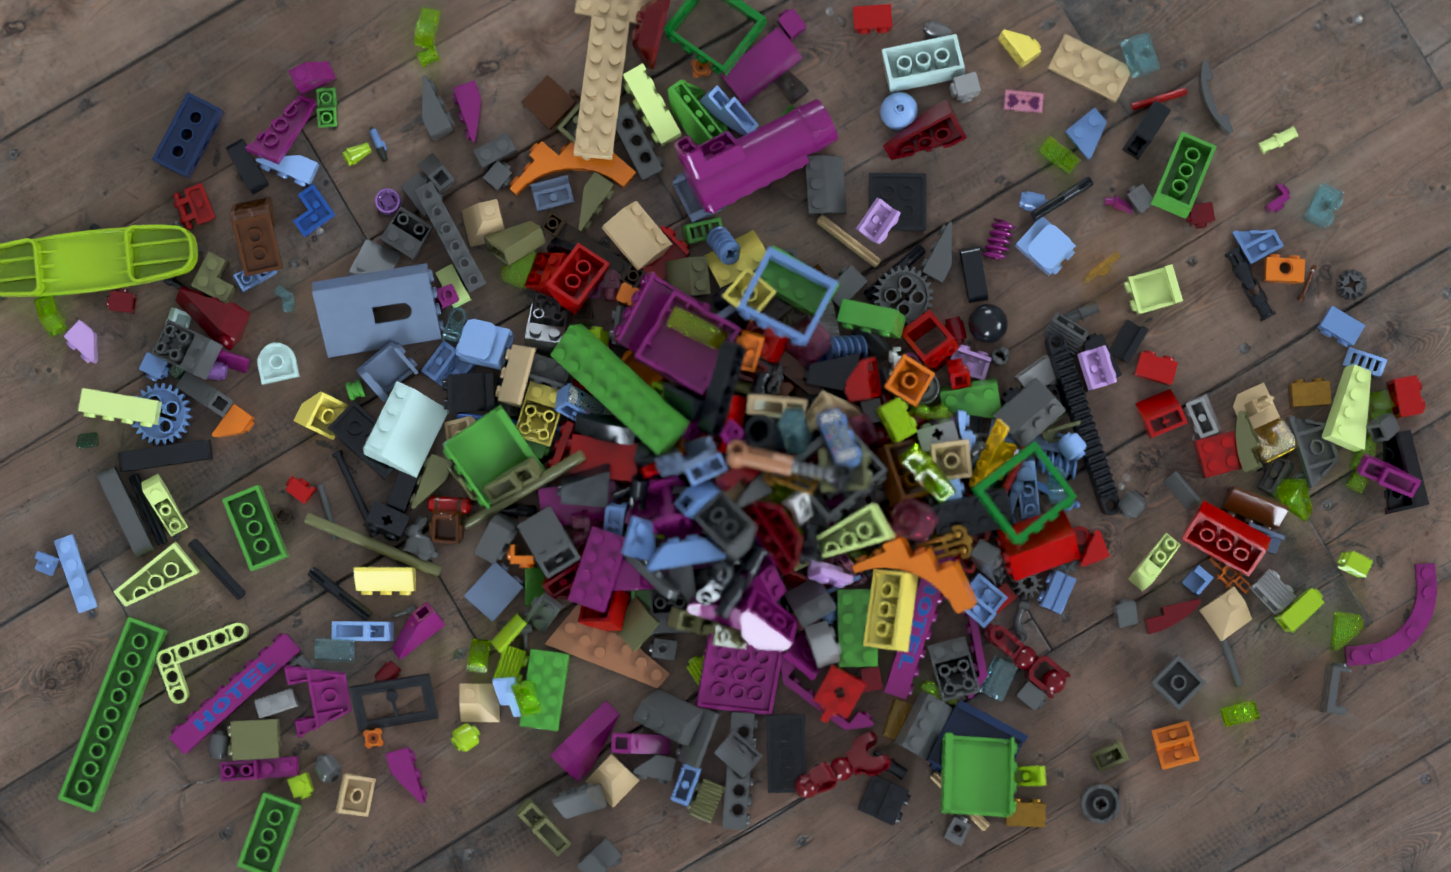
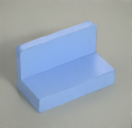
(505, 694)

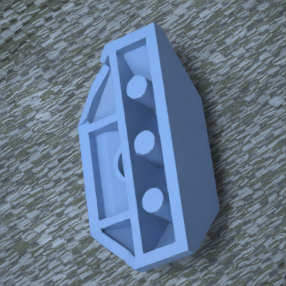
(684, 552)

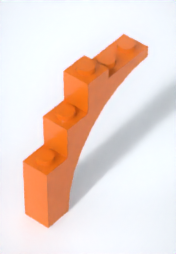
(548, 162)
(947, 578)

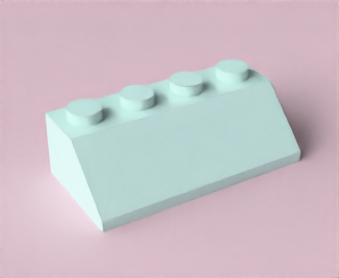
(923, 63)

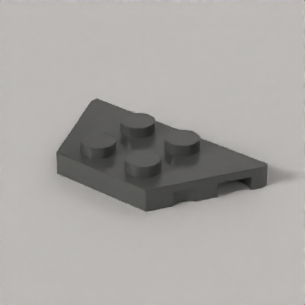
(1313, 451)

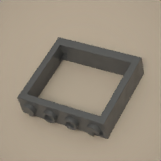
(851, 501)

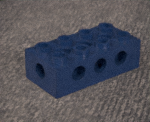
(181, 125)

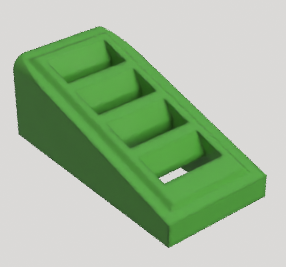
(687, 233)

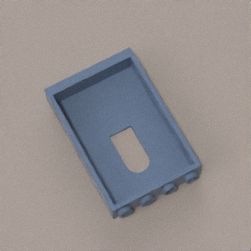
(347, 314)

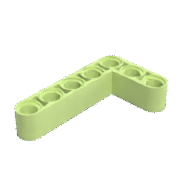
(194, 651)

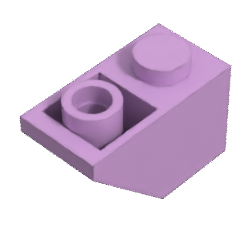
(83, 339)

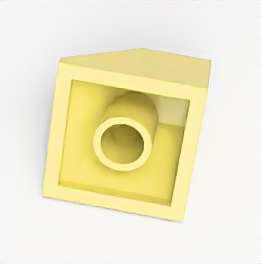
(1020, 47)
(320, 413)

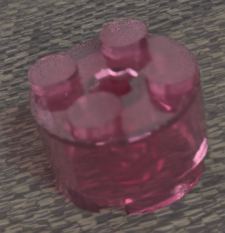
(815, 348)
(913, 520)

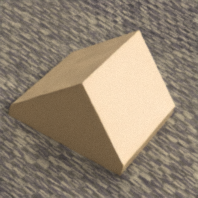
(355, 795)

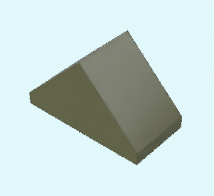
(1110, 756)

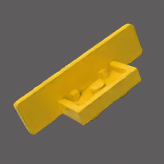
(994, 454)

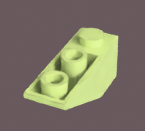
(163, 504)
(1154, 562)

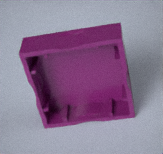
(678, 356)

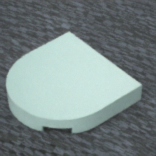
(277, 363)

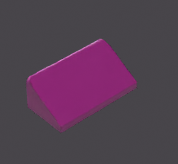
(234, 361)

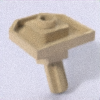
(1257, 404)

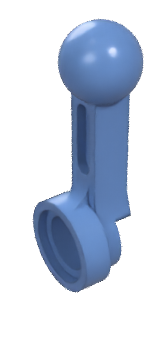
(1016, 488)

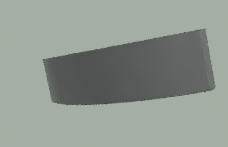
(1222, 122)

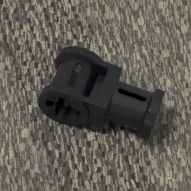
(810, 545)

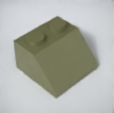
(689, 275)

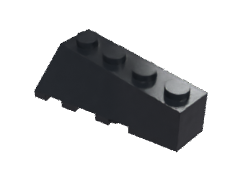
(1402, 454)

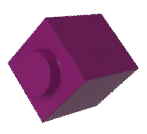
(791, 23)

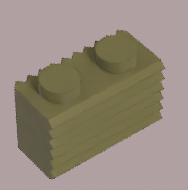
(706, 800)

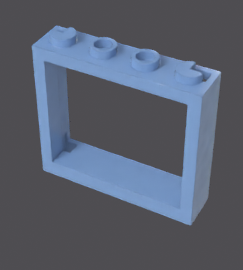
(801, 269)

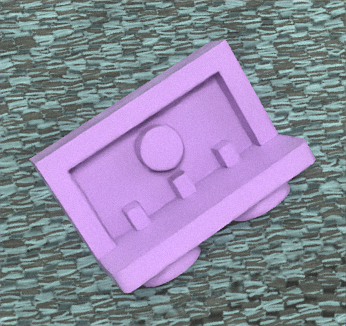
(878, 221)
(976, 362)
(1097, 367)
(829, 574)

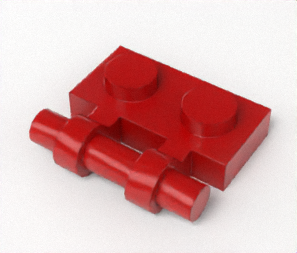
(199, 203)

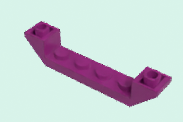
(976, 649)
(860, 720)

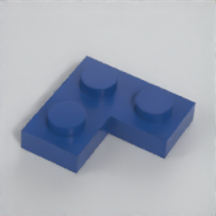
(318, 211)

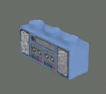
(573, 400)
(839, 438)

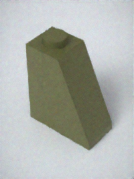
(515, 241)

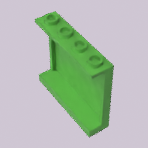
(487, 450)
(978, 776)

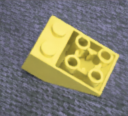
(538, 414)

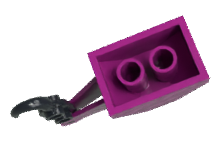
(758, 616)

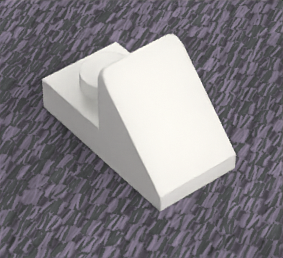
(800, 506)

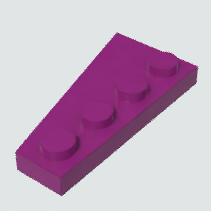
(282, 132)

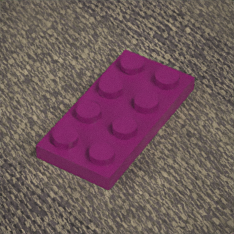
(598, 570)

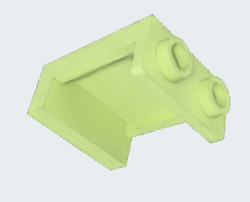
(1153, 290)

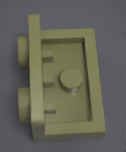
(725, 636)

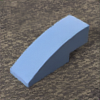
(728, 111)
(363, 631)

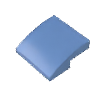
(445, 362)
(988, 599)

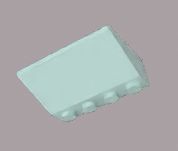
(405, 430)

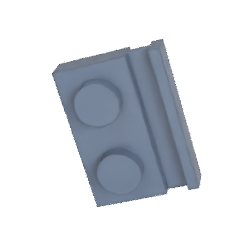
(552, 193)

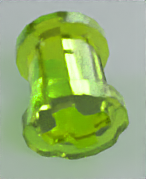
(428, 56)

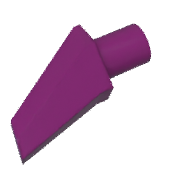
(1118, 204)

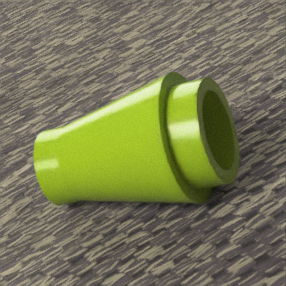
(356, 153)

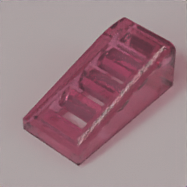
(867, 431)

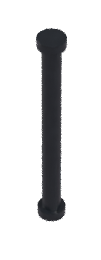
(352, 486)

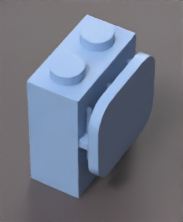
(1046, 246)
(484, 344)

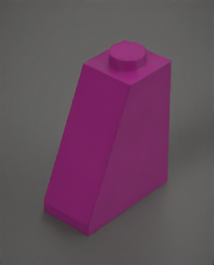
(311, 76)

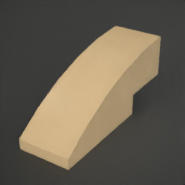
(773, 404)

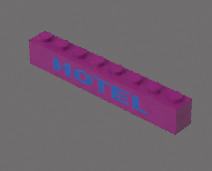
(905, 663)
(233, 695)

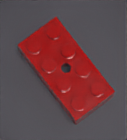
(1226, 538)

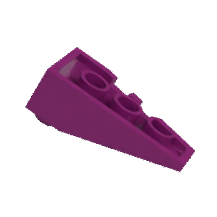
(584, 745)

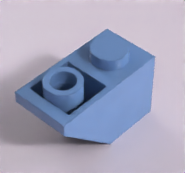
(696, 497)

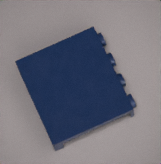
(971, 722)

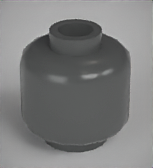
(1132, 504)
(327, 768)

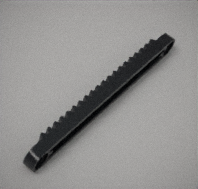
(1078, 410)

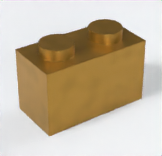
(1309, 393)
(1028, 814)

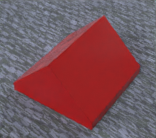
(1094, 549)

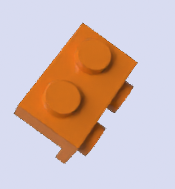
(753, 345)
(513, 555)

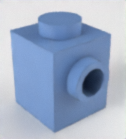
(155, 367)

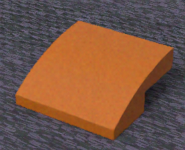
(1175, 745)

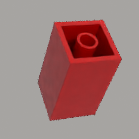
(602, 452)
(1042, 551)

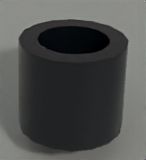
(763, 434)

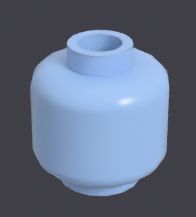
(1072, 446)

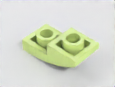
(450, 276)

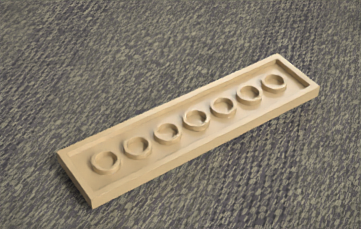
(601, 88)

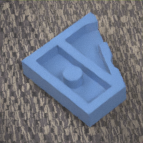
(1087, 132)
(1257, 243)
(639, 539)

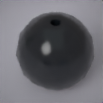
(988, 323)

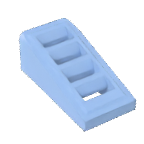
(1382, 361)

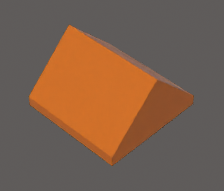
(909, 380)

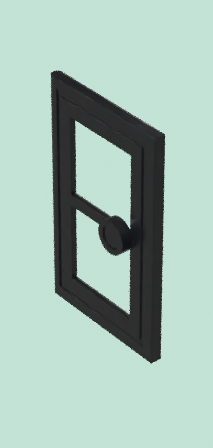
(391, 685)

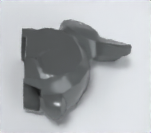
(419, 543)

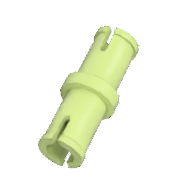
(1278, 140)

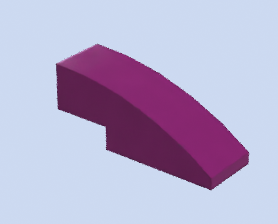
(1388, 475)

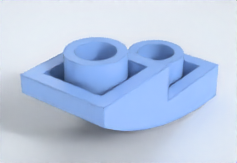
(248, 282)
(962, 421)

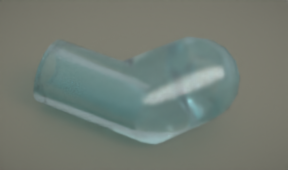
(287, 298)

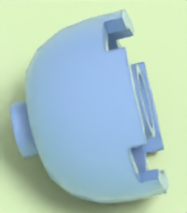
(896, 118)

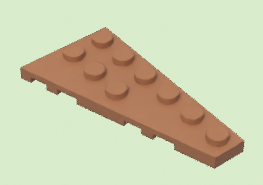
(606, 650)

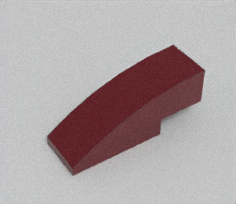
(735, 475)
(1170, 616)

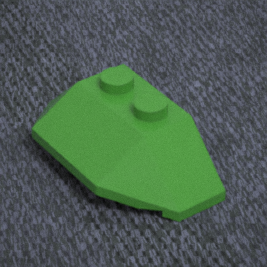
(691, 114)

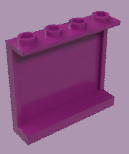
(645, 311)

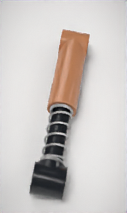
(740, 455)

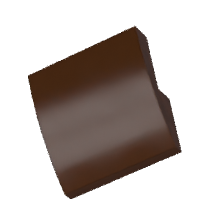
(548, 102)

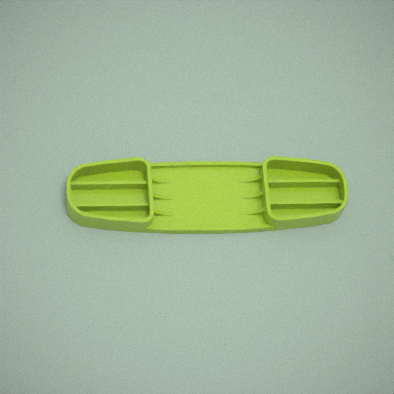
(95, 260)

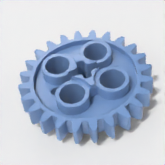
(167, 397)

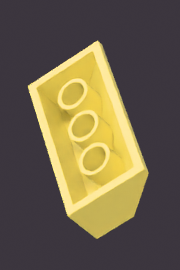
(890, 610)

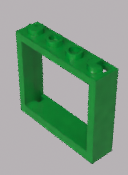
(738, 5)
(1036, 526)

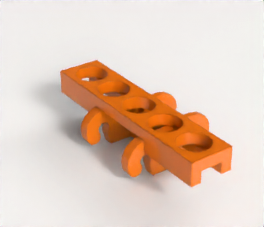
(1224, 572)

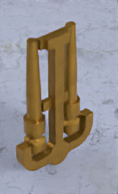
(782, 481)
(966, 540)

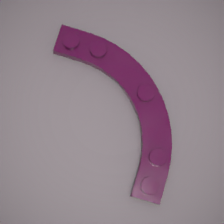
(1412, 628)

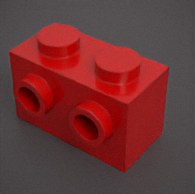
(872, 18)
(1155, 368)

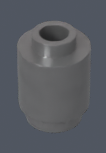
(935, 29)

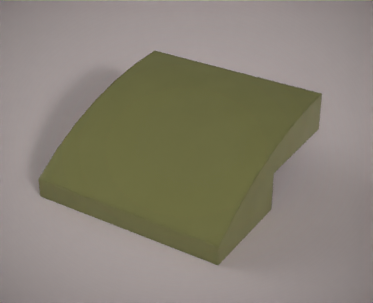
(637, 624)

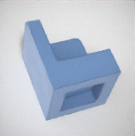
(1197, 580)

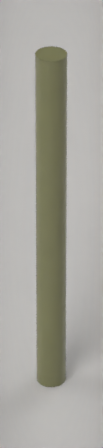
(545, 477)
(372, 544)

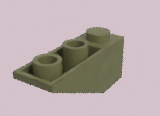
(594, 194)
(434, 477)

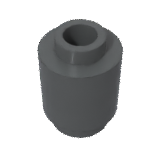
(218, 744)

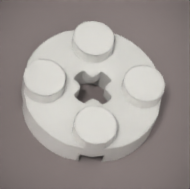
(893, 358)

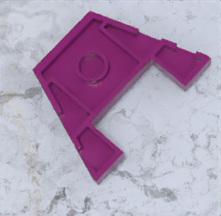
(328, 696)

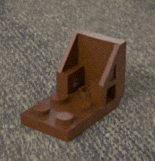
(255, 236)

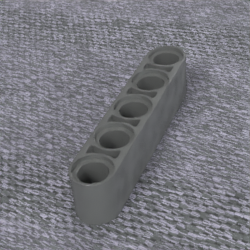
(126, 511)

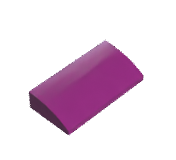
(762, 65)
(565, 512)

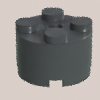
(1106, 812)

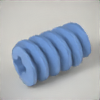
(723, 245)
(846, 346)
(1069, 466)

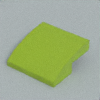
(508, 632)

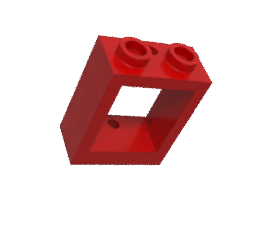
(918, 329)

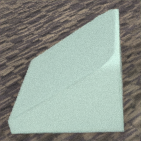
(179, 317)

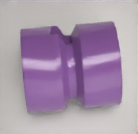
(388, 201)

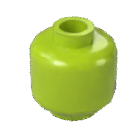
(465, 737)

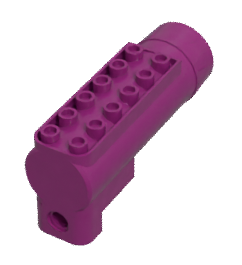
(734, 168)

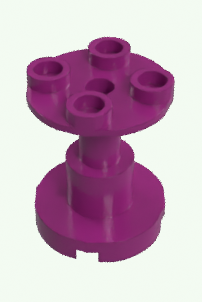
(671, 521)

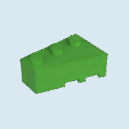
(871, 318)
(977, 400)

